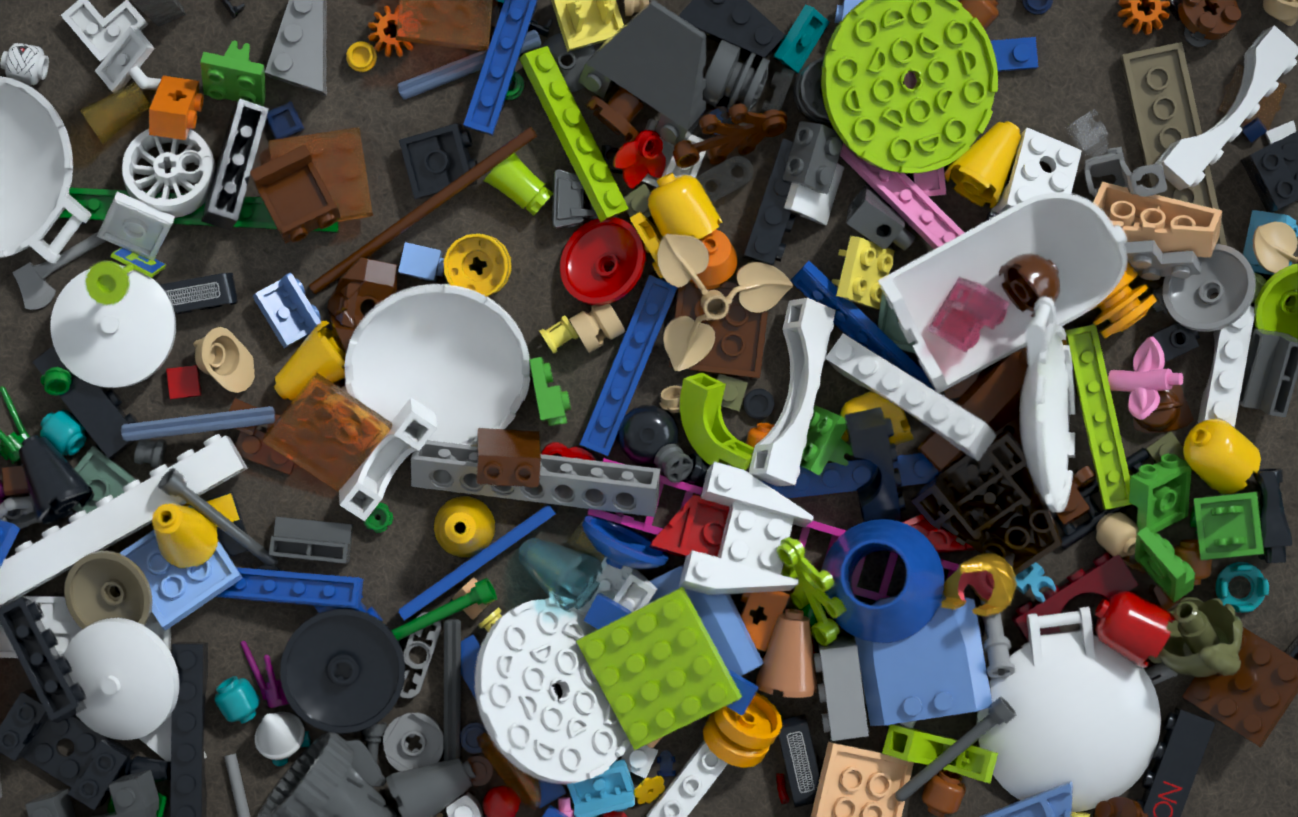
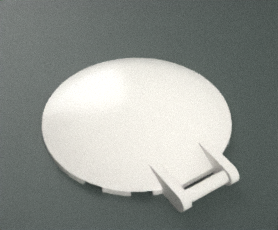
(34, 173)
(444, 351)
(1047, 407)
(1078, 716)

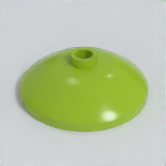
(1270, 306)

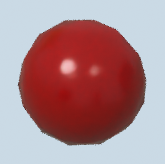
(501, 802)

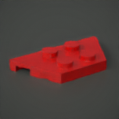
(694, 528)

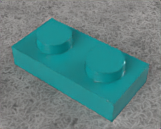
(801, 38)

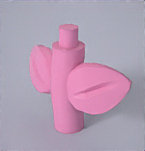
(1145, 379)

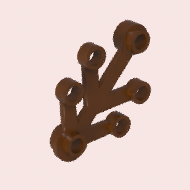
(760, 125)

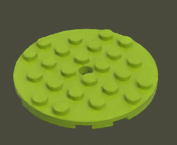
(900, 125)

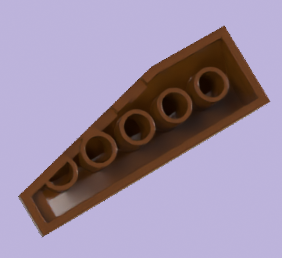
(991, 398)

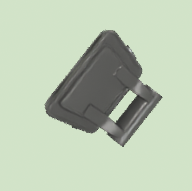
(568, 201)

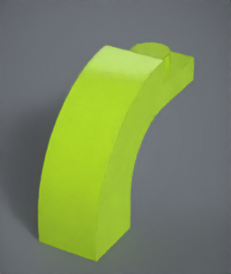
(704, 425)
(924, 747)

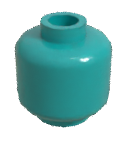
(63, 432)
(237, 700)

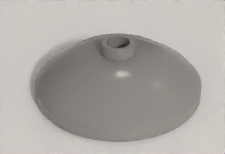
(1223, 273)

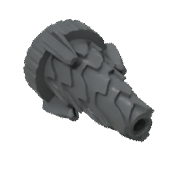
(329, 781)

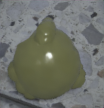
(1202, 639)

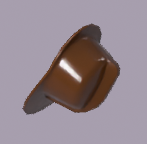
(1170, 414)

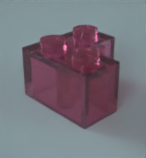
(966, 312)

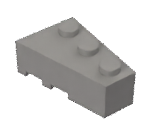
(301, 46)
(841, 689)

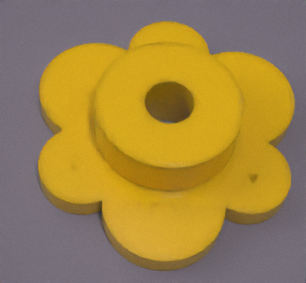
(649, 789)

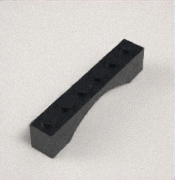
(187, 731)

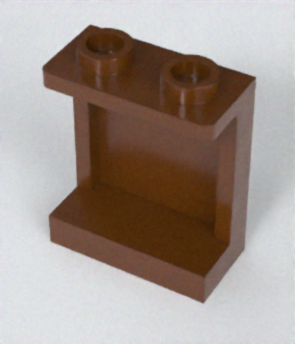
(295, 195)
(508, 457)

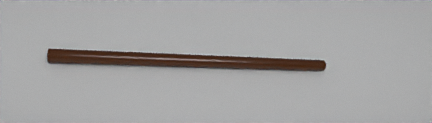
(424, 209)

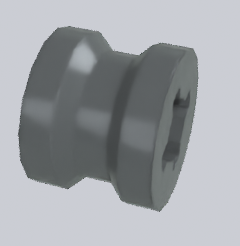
(150, 452)
(673, 462)

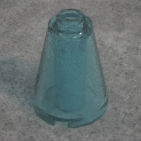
(561, 572)

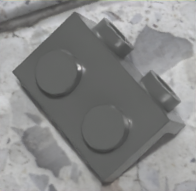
(813, 157)

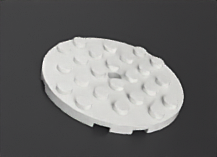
(514, 678)

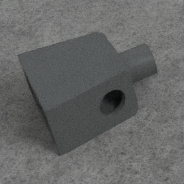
(868, 215)

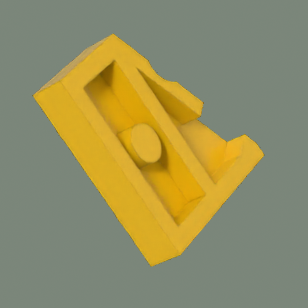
(650, 237)

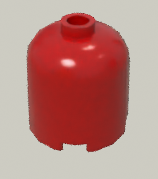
(1132, 626)

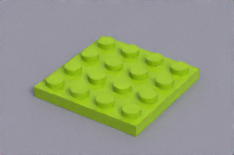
(659, 668)

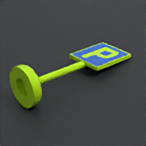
(110, 282)

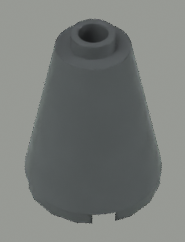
(430, 787)

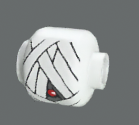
(25, 63)

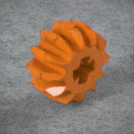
(1139, 19)
(382, 28)

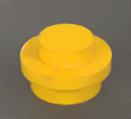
(361, 56)

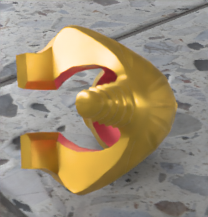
(990, 579)

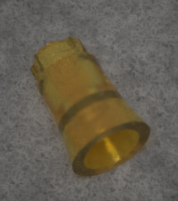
(115, 111)

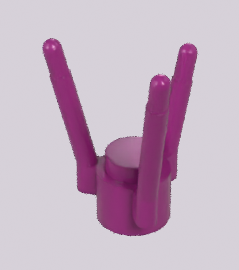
(273, 691)

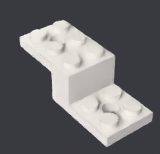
(1029, 178)

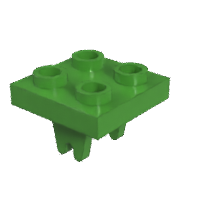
(233, 75)
(825, 441)
(1228, 526)

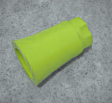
(519, 184)

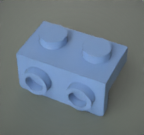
(287, 310)

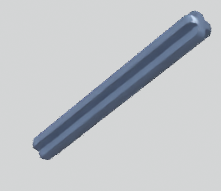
(456, 70)
(198, 423)

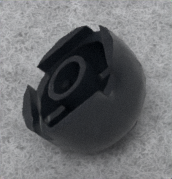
(646, 432)

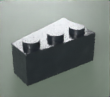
(735, 23)

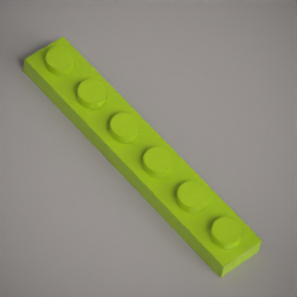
(573, 133)
(1099, 416)

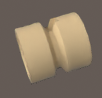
(597, 326)

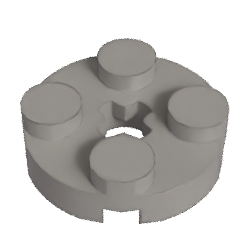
(410, 725)

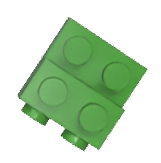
(550, 400)
(1161, 492)
(1162, 564)

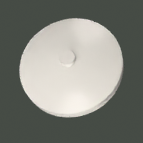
(114, 342)
(125, 677)

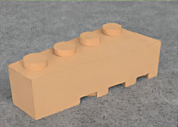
(1167, 221)

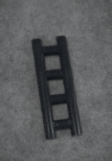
(1074, 534)

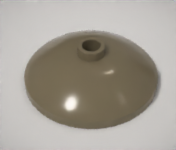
(92, 591)

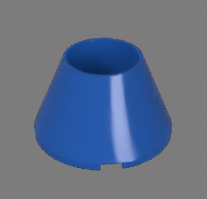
(917, 601)

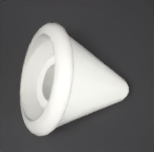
(279, 735)

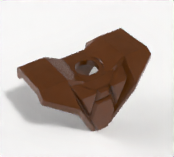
(362, 281)

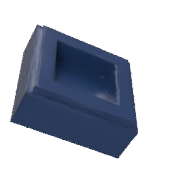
(284, 121)

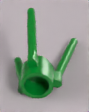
(12, 443)

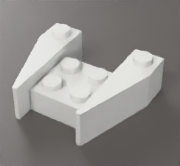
(750, 539)

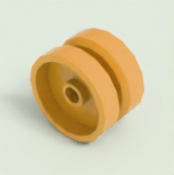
(744, 738)

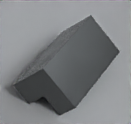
(1270, 372)
(311, 540)

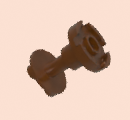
(618, 112)

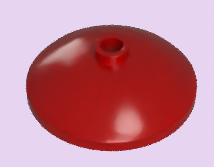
(592, 252)

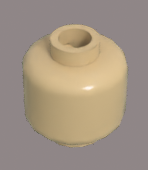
(1117, 534)

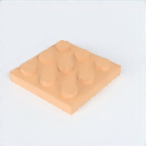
(860, 783)

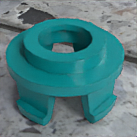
(1258, 584)

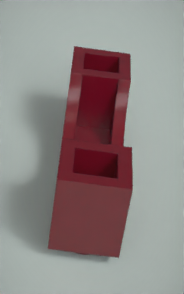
(1105, 578)

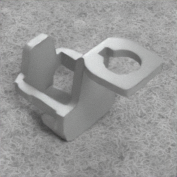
(1114, 164)

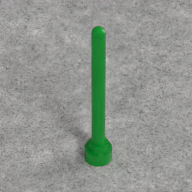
(481, 593)

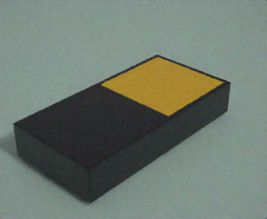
(228, 506)

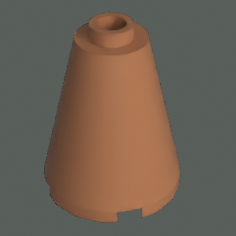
(789, 658)

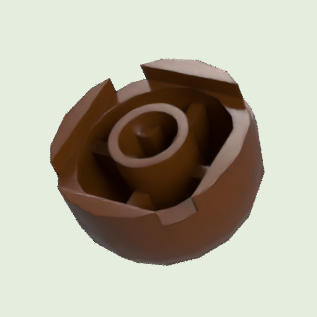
(1029, 279)

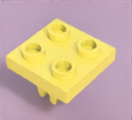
(587, 21)
(862, 269)

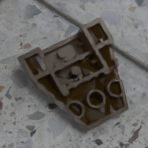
(992, 505)

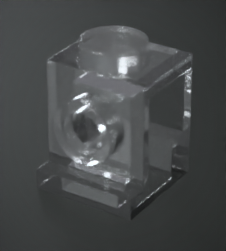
(1089, 135)

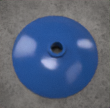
(622, 545)

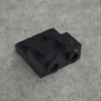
(437, 158)

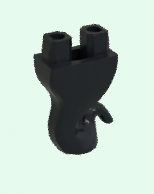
(1273, 521)

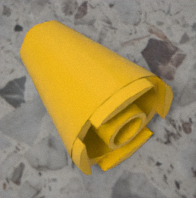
(986, 166)
(318, 353)
(478, 522)
(184, 535)

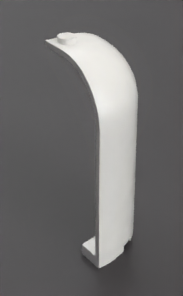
(1050, 225)

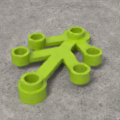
(809, 591)

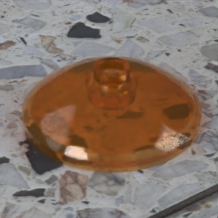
(526, 786)

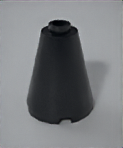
(51, 481)

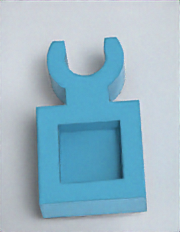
(1033, 579)

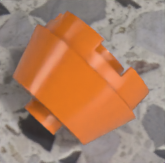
(721, 260)

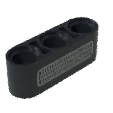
(201, 292)
(799, 759)

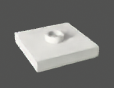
(135, 226)

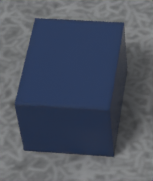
(1254, 129)

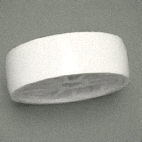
(196, 152)

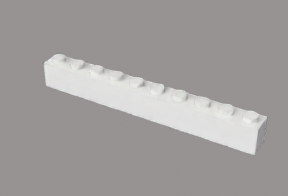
(114, 518)

